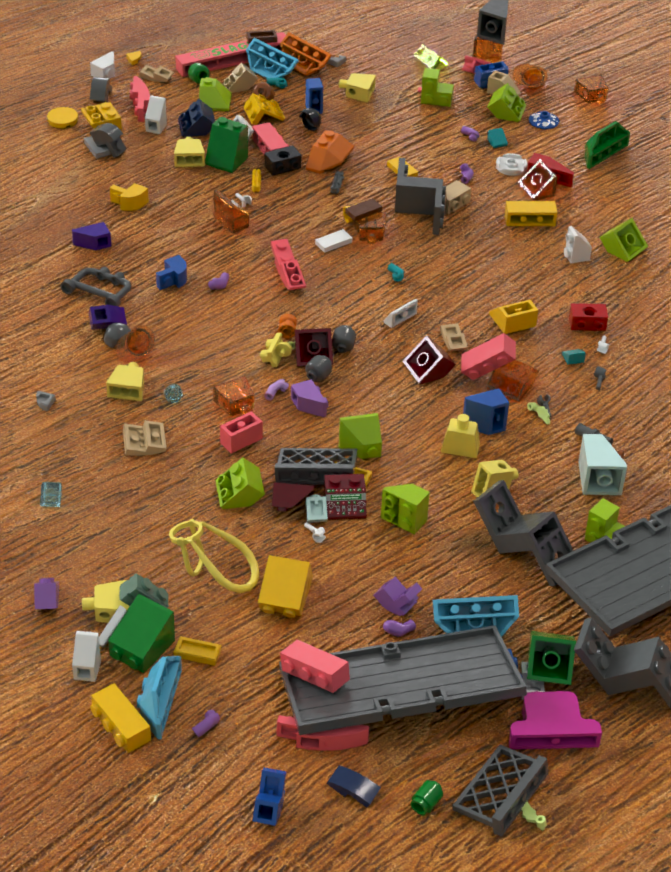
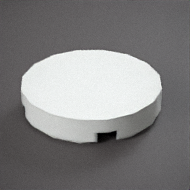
(511, 164)

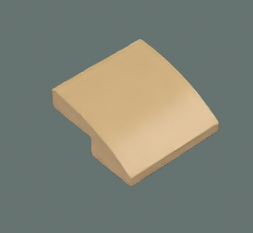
(144, 439)

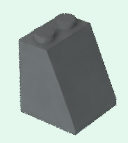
(493, 21)

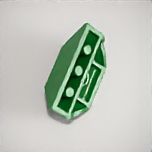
(605, 144)

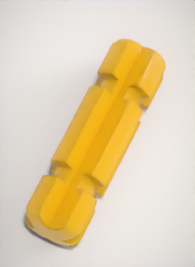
(256, 180)

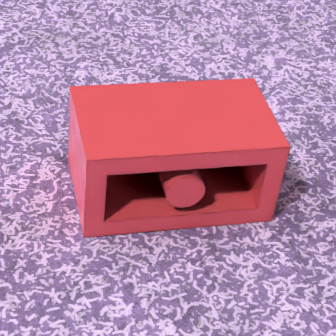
(241, 432)

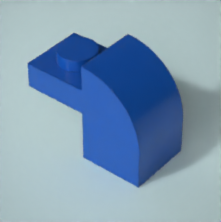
(174, 273)
(270, 797)

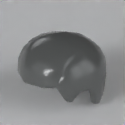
(114, 333)

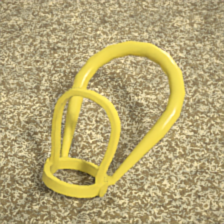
(203, 559)

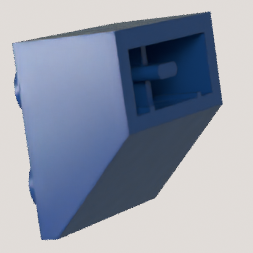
(488, 411)

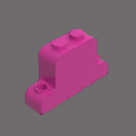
(553, 722)

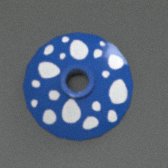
(543, 120)

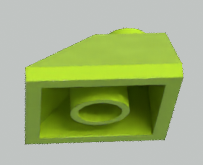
(214, 94)
(624, 240)
(361, 433)

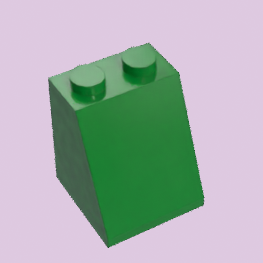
(227, 145)
(142, 634)
(551, 657)

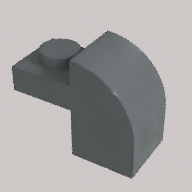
(100, 89)
(109, 135)

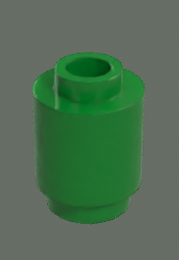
(426, 797)

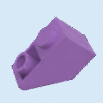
(308, 398)
(46, 593)

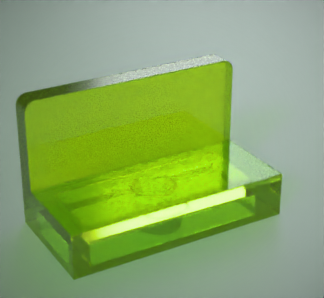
(429, 57)

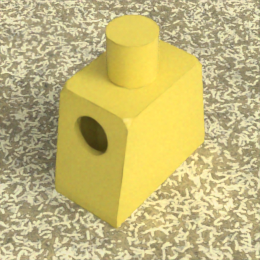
(359, 86)
(189, 153)
(126, 382)
(461, 437)
(490, 473)
(105, 601)

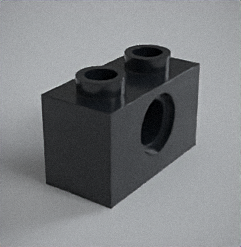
(282, 160)

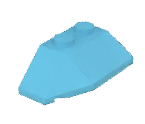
(268, 60)
(476, 612)
(159, 693)

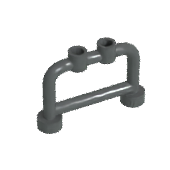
(70, 285)

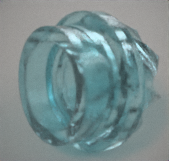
(173, 393)

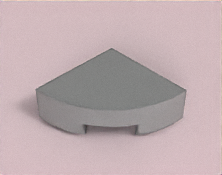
(337, 61)
(45, 400)

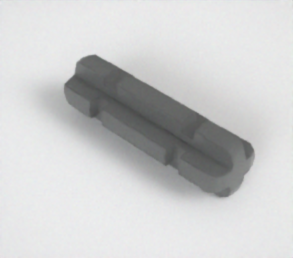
(337, 181)

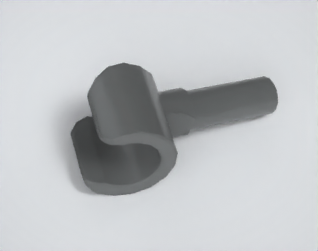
(600, 374)
(541, 402)

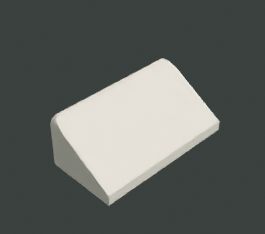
(401, 314)

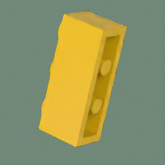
(530, 213)
(120, 718)

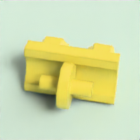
(275, 350)

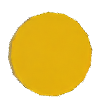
(62, 117)

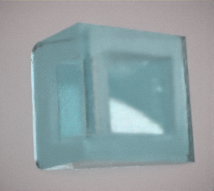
(51, 494)

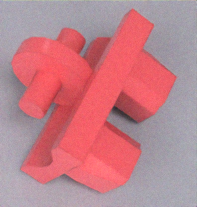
(471, 62)

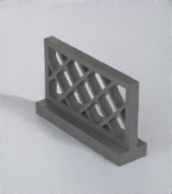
(310, 472)
(517, 794)

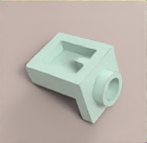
(316, 508)

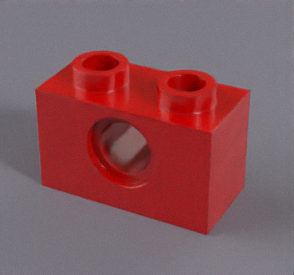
(588, 317)

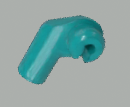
(279, 82)
(398, 273)

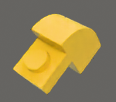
(131, 198)

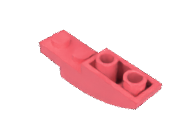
(140, 96)
(286, 265)
(325, 740)

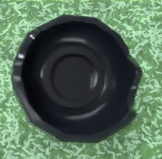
(311, 118)

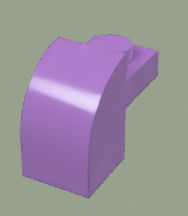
(396, 597)

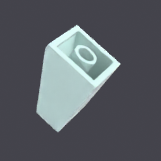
(600, 467)

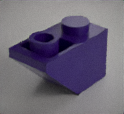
(92, 236)
(104, 315)

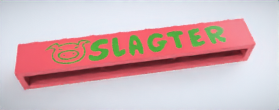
(220, 56)

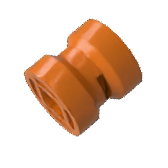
(287, 325)

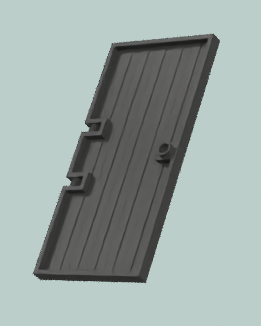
(622, 576)
(409, 680)

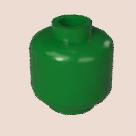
(198, 71)

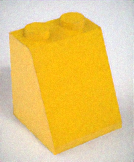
(285, 586)

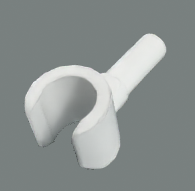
(245, 199)
(603, 347)
(317, 533)

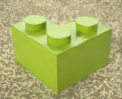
(435, 92)
(602, 521)

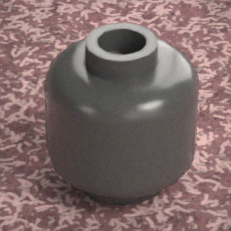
(343, 338)
(318, 368)

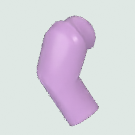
(273, 388)

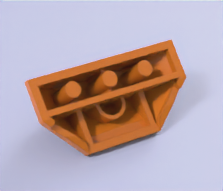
(310, 56)
(328, 152)

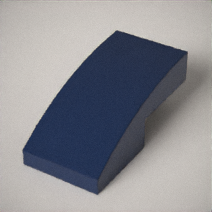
(356, 785)

